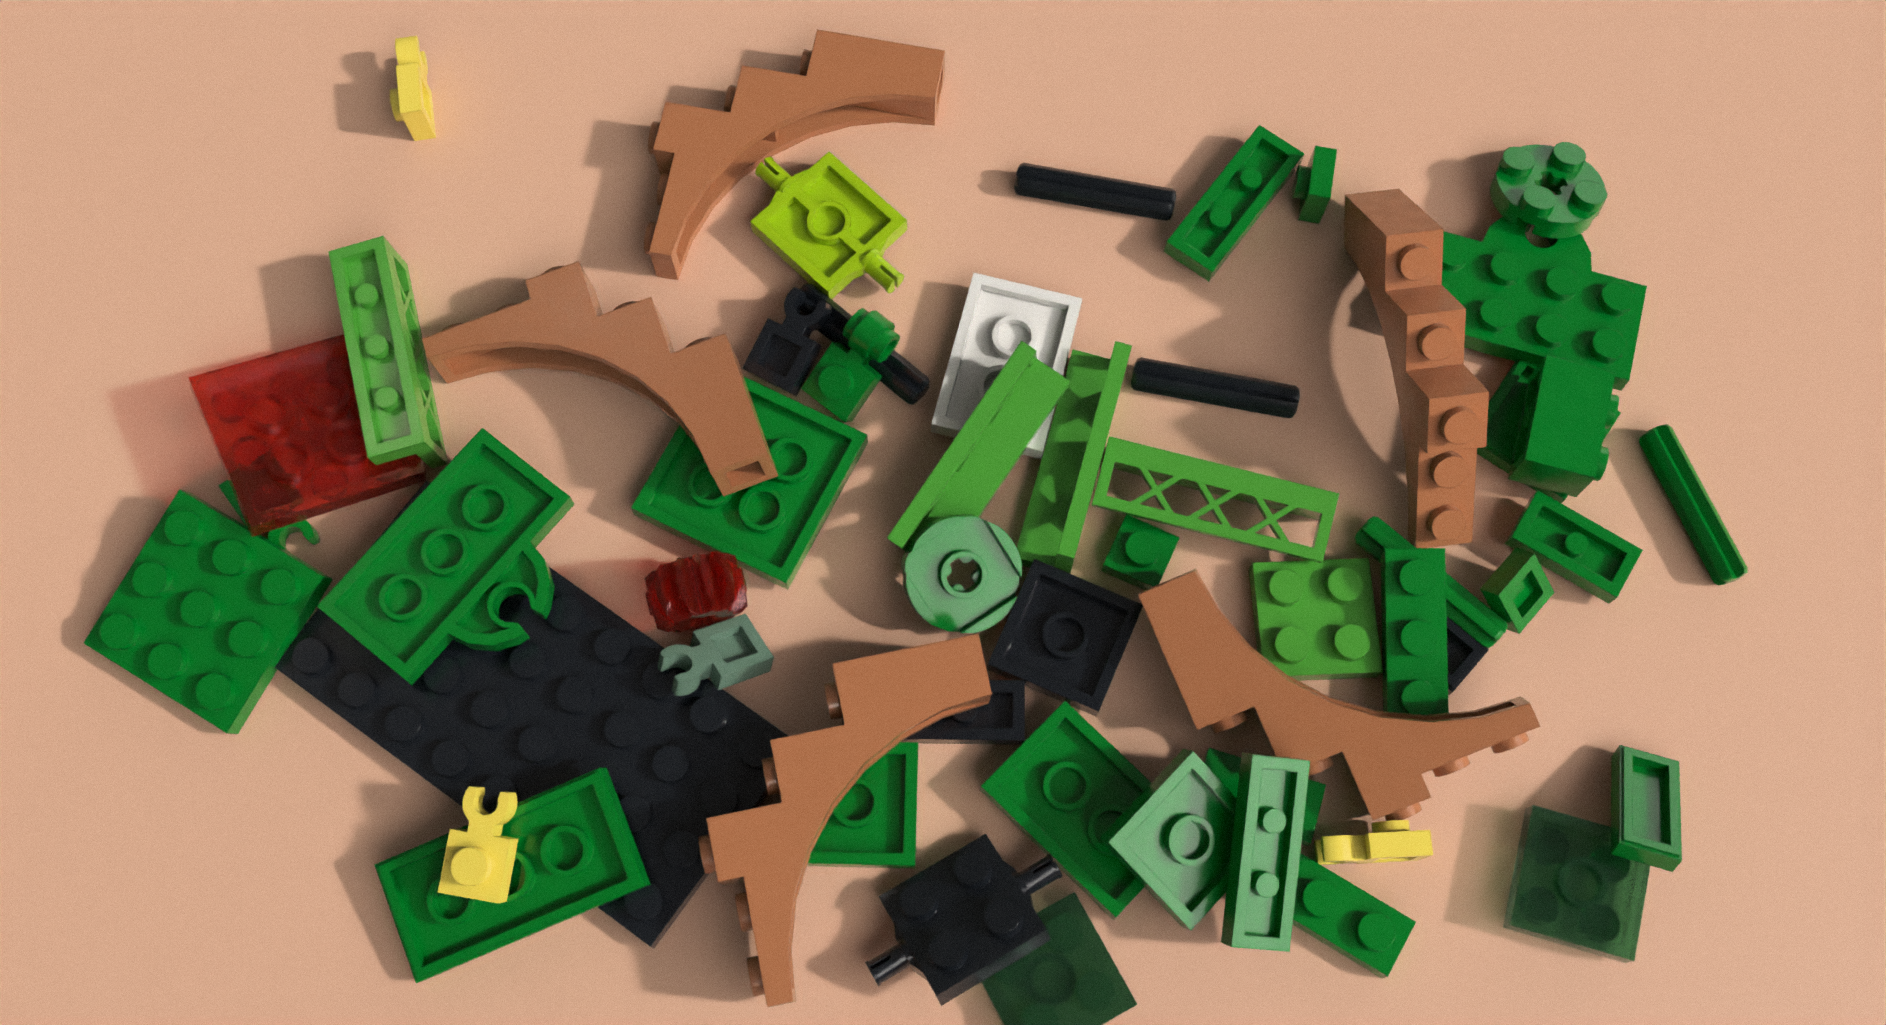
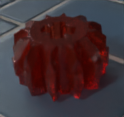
(696, 591)

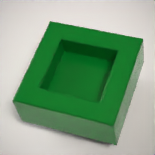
(1314, 184)
(1140, 553)
(1517, 589)

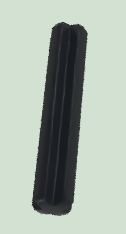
(1095, 191)
(897, 372)
(1215, 387)

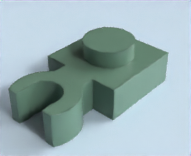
(723, 651)

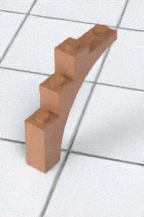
(838, 86)
(1424, 335)
(627, 346)
(1383, 749)
(770, 845)

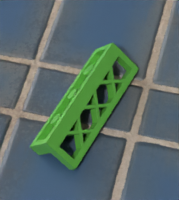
(386, 354)
(986, 444)
(1072, 458)
(1222, 481)

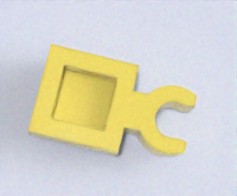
(413, 97)
(1387, 843)
(479, 858)

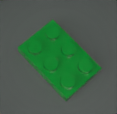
(1064, 795)

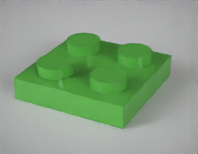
(1316, 618)

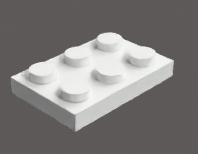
(991, 327)

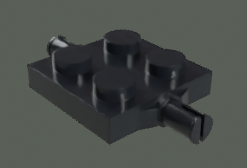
(964, 919)

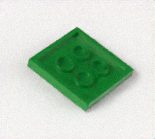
(768, 522)
(207, 612)

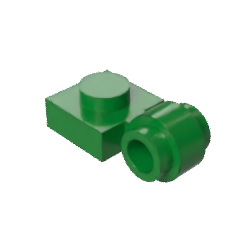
(843, 376)

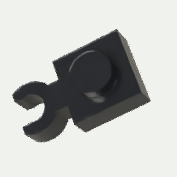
(785, 351)

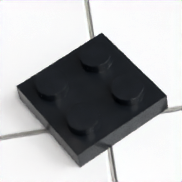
(1065, 637)

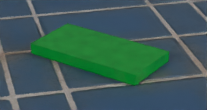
(567, 861)

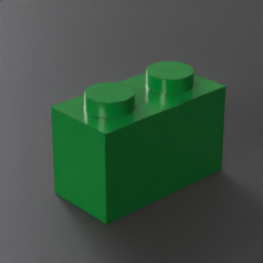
(1564, 426)

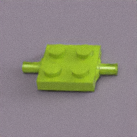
(829, 225)

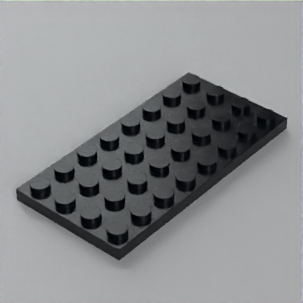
(551, 711)

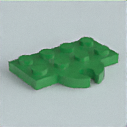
(1542, 300)
(454, 562)

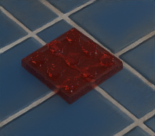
(294, 435)

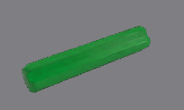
(1693, 505)
(1461, 605)

